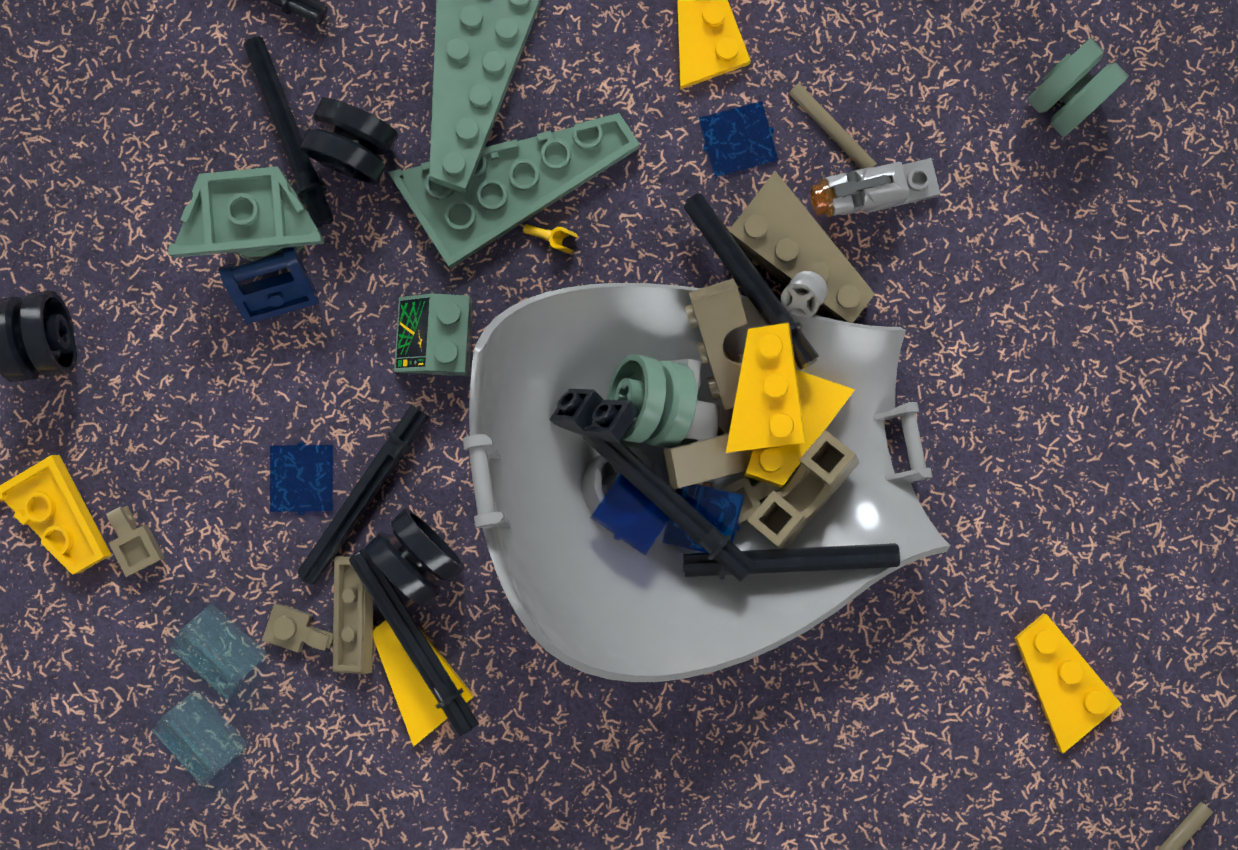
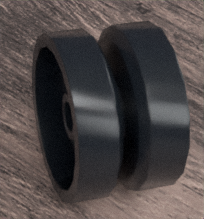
(349, 140)
(36, 337)
(414, 558)

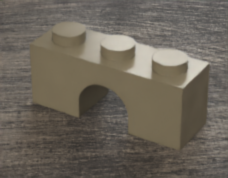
(717, 312)
(818, 477)

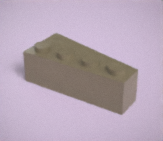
(788, 240)

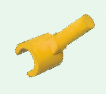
(554, 236)

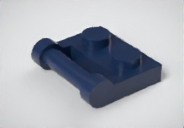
(270, 295)

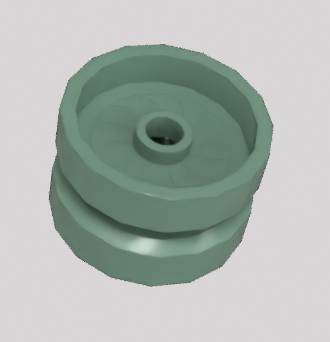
(1076, 87)
(663, 395)

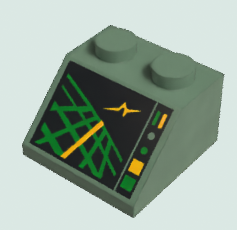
(434, 334)

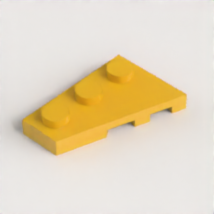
(708, 41)
(767, 394)
(819, 406)
(55, 511)
(1065, 683)
(408, 686)

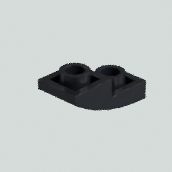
(592, 416)

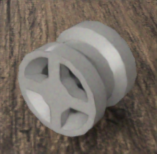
(801, 304)

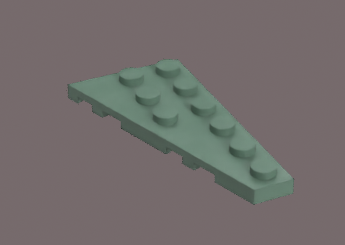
(473, 67)
(512, 184)

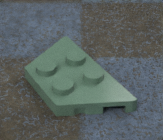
(243, 214)

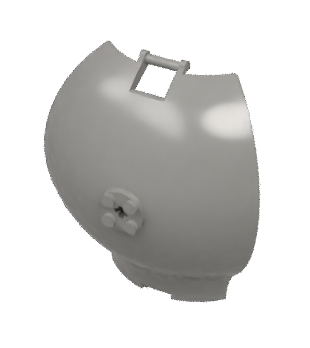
(538, 485)

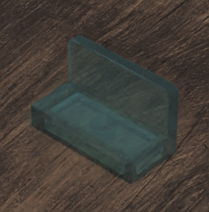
(217, 650)
(199, 737)

